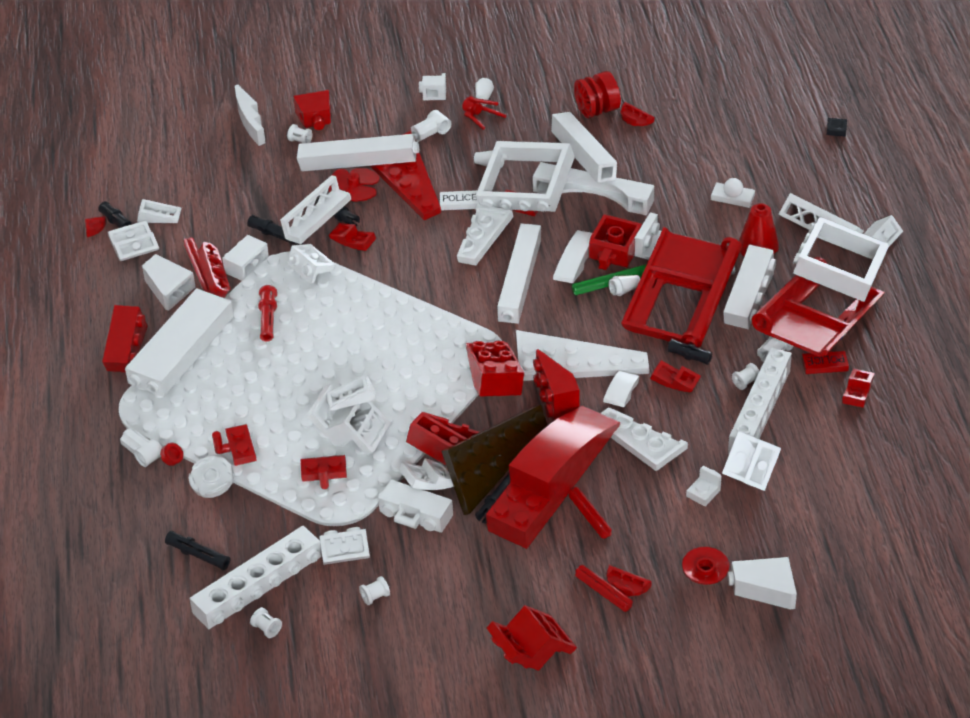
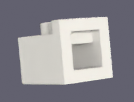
(433, 87)

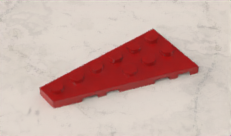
(412, 185)

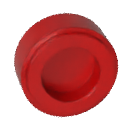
(171, 454)

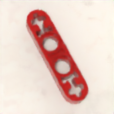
(213, 270)

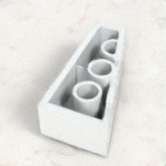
(749, 286)

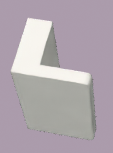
(884, 230)

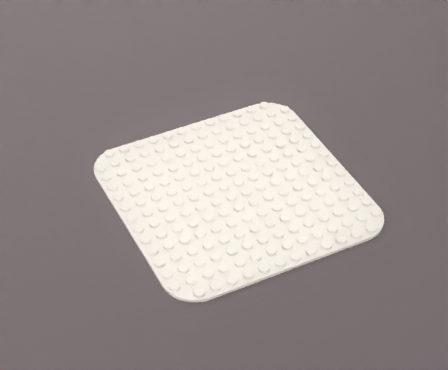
(321, 337)

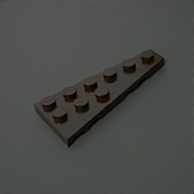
(485, 457)

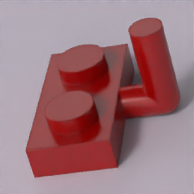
(238, 444)
(323, 469)

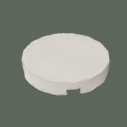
(211, 476)

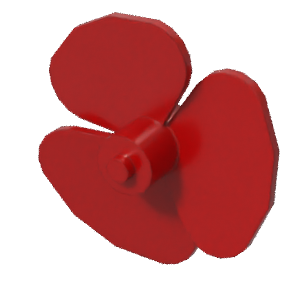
(354, 182)

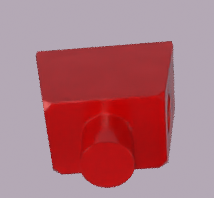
(313, 109)

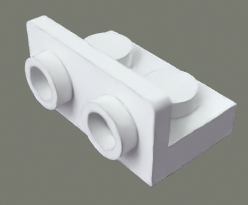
(647, 237)
(309, 261)
(344, 546)

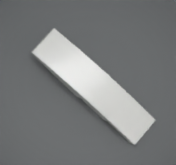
(249, 115)
(573, 258)

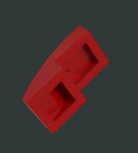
(349, 236)
(680, 380)
(858, 388)

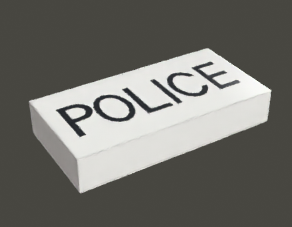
(458, 200)

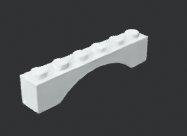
(632, 195)

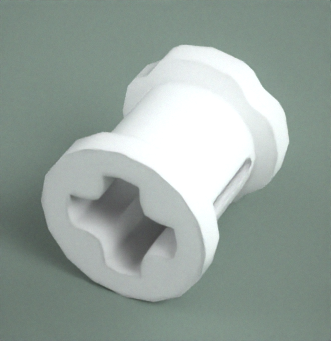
(299, 134)
(746, 376)
(374, 590)
(266, 622)

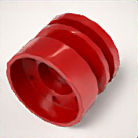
(597, 94)

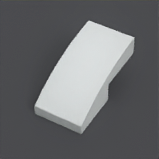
(621, 388)

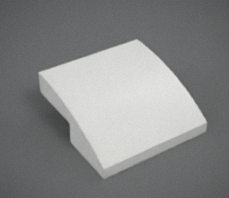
(133, 240)
(751, 460)
(429, 476)

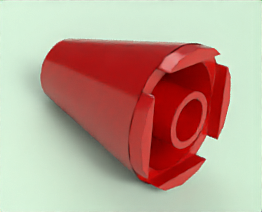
(759, 229)

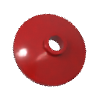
(705, 565)

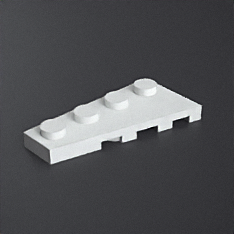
(483, 232)
(643, 442)

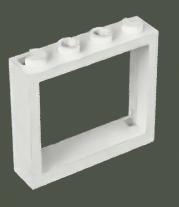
(526, 151)
(832, 276)

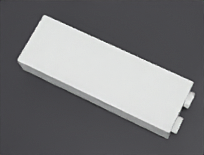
(179, 342)

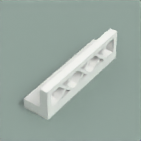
(814, 210)
(315, 215)

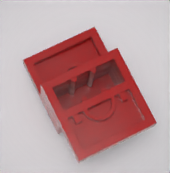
(530, 638)

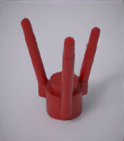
(473, 106)

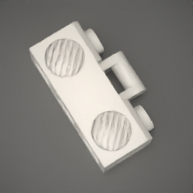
(415, 507)

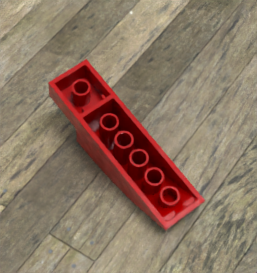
(547, 472)

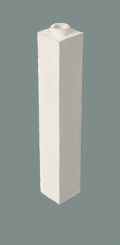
(585, 147)
(357, 152)
(519, 273)

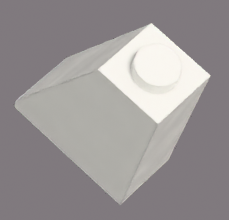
(167, 280)
(764, 581)

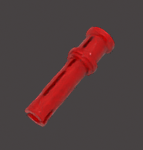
(267, 306)

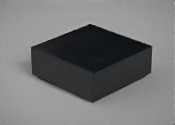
(836, 127)

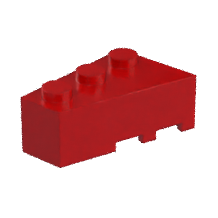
(124, 337)
(435, 433)

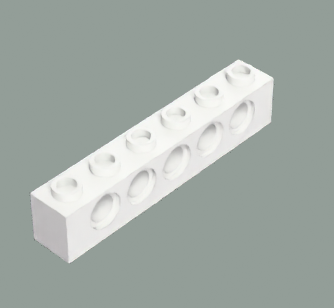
(762, 395)
(255, 577)

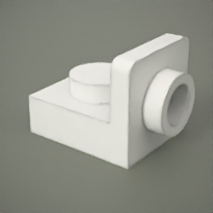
(705, 487)

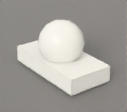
(733, 193)

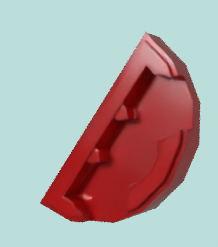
(635, 116)
(627, 582)

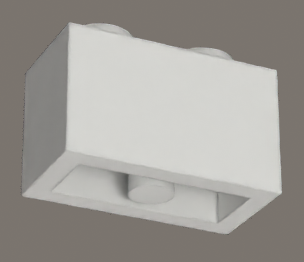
(245, 257)

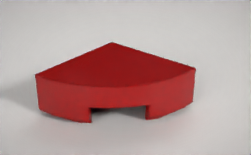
(94, 225)

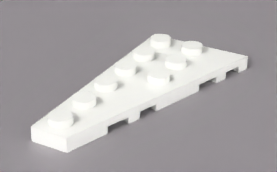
(579, 357)

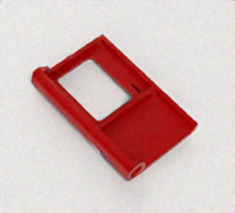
(686, 264)
(805, 327)

